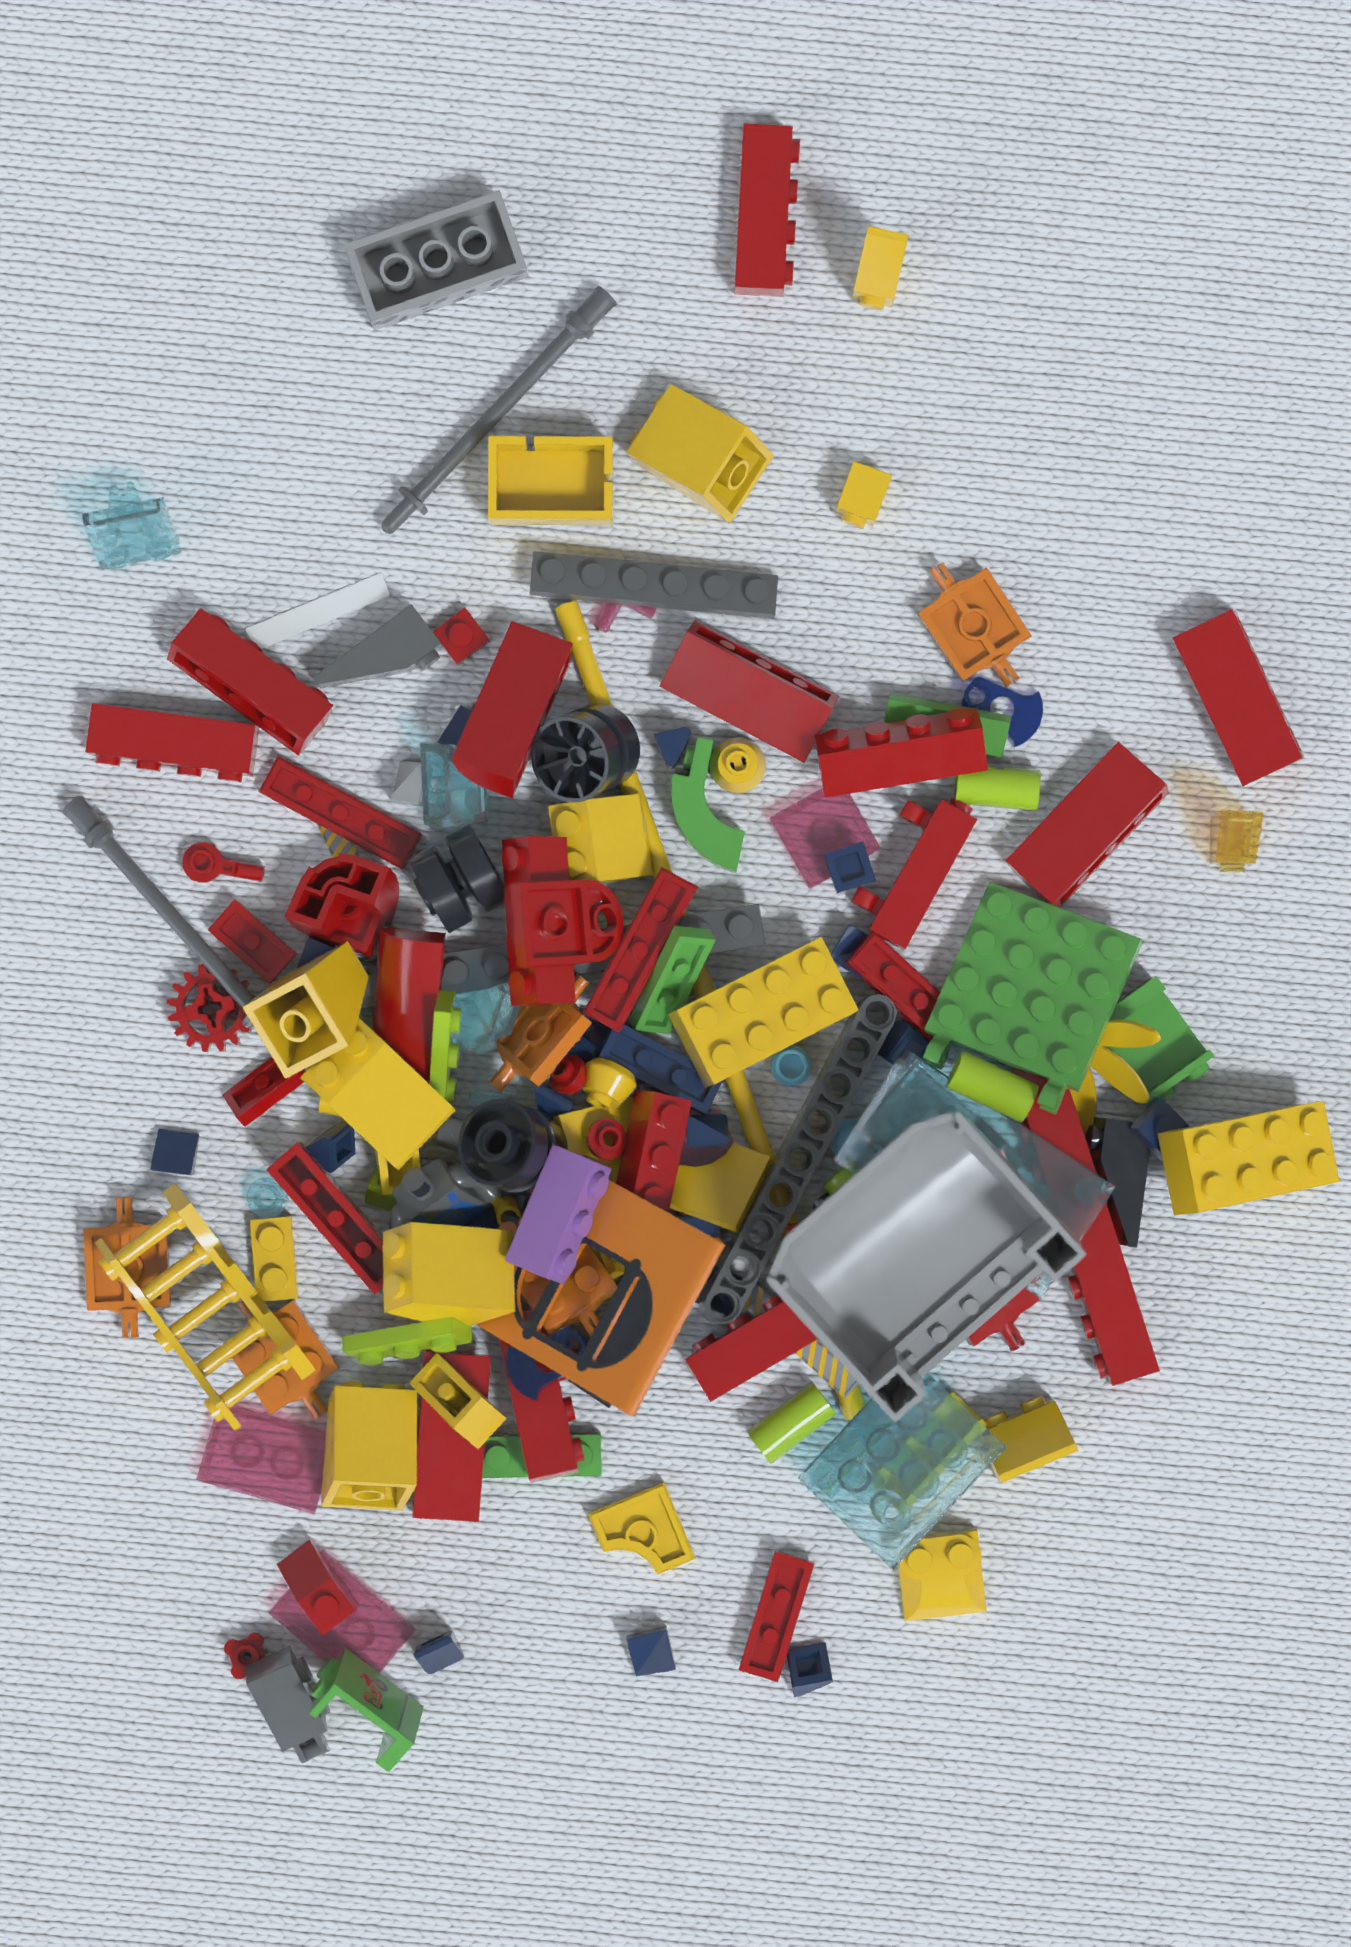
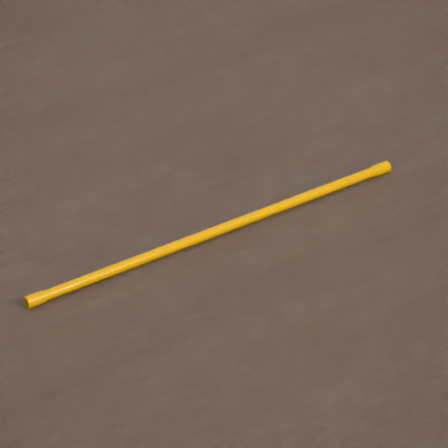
(576, 631)

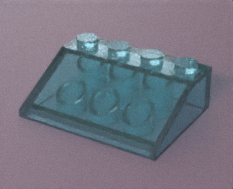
(904, 1475)

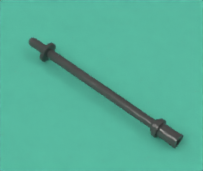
(578, 326)
(100, 836)

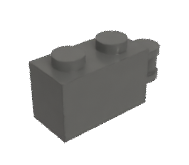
(284, 1698)

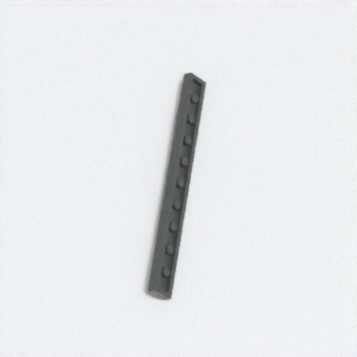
(489, 966)

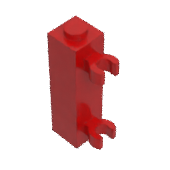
(922, 872)

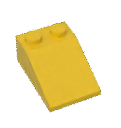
(379, 1096)

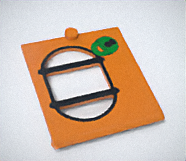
(652, 1246)

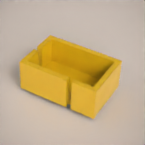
(553, 484)

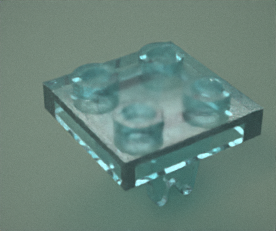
(131, 530)
(911, 1101)

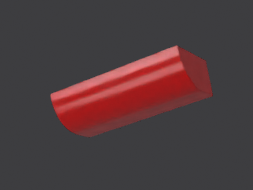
(749, 690)
(1238, 697)
(512, 708)
(1087, 826)
(407, 993)
(446, 1461)

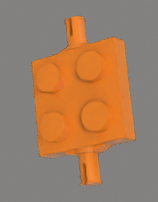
(974, 624)
(540, 1040)
(114, 1295)
(579, 1297)
(288, 1386)

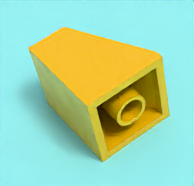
(700, 452)
(311, 1010)
(447, 1272)
(370, 1447)

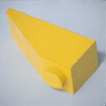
(879, 268)

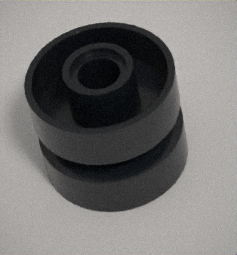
(585, 752)
(449, 883)
(508, 1145)

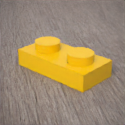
(274, 1258)

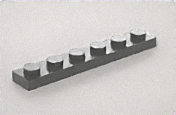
(653, 585)

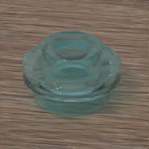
(254, 1198)

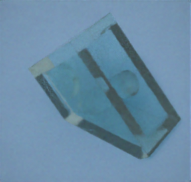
(446, 793)
(485, 1019)

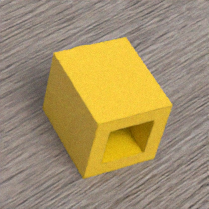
(862, 495)

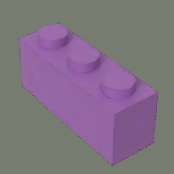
(558, 1214)

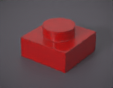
(461, 636)

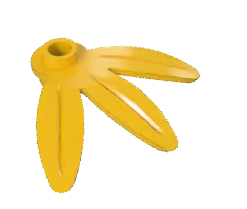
(1114, 1068)

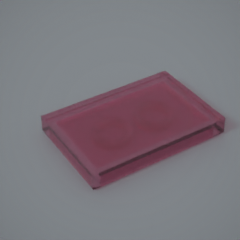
(266, 1459)
(370, 1633)

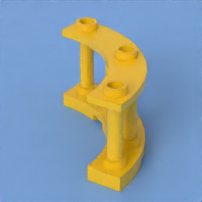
(233, 1288)

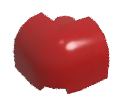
(345, 902)

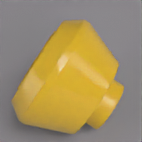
(743, 777)
(608, 1083)

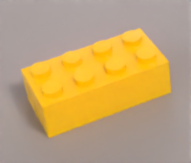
(763, 1012)
(1248, 1158)

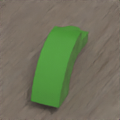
(698, 825)

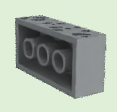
(436, 260)

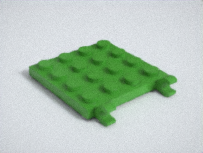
(1032, 990)

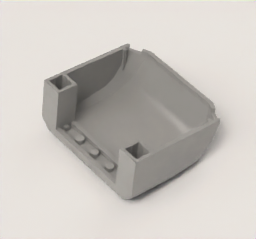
(918, 1255)

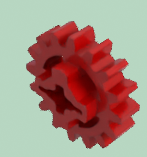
(194, 1012)

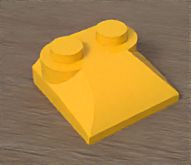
(943, 1576)

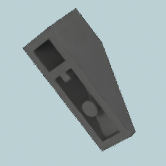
(390, 650)

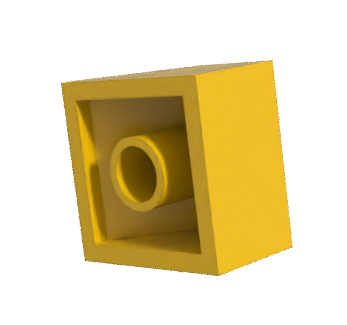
(604, 838)
(1031, 1437)

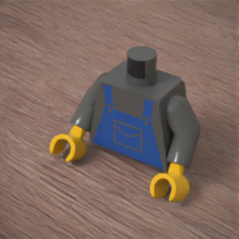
(445, 1196)

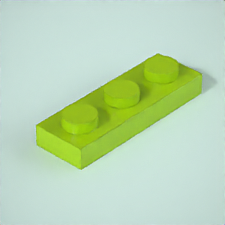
(444, 1052)
(407, 1340)

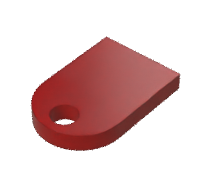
(559, 922)

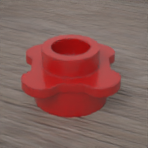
(236, 1649)

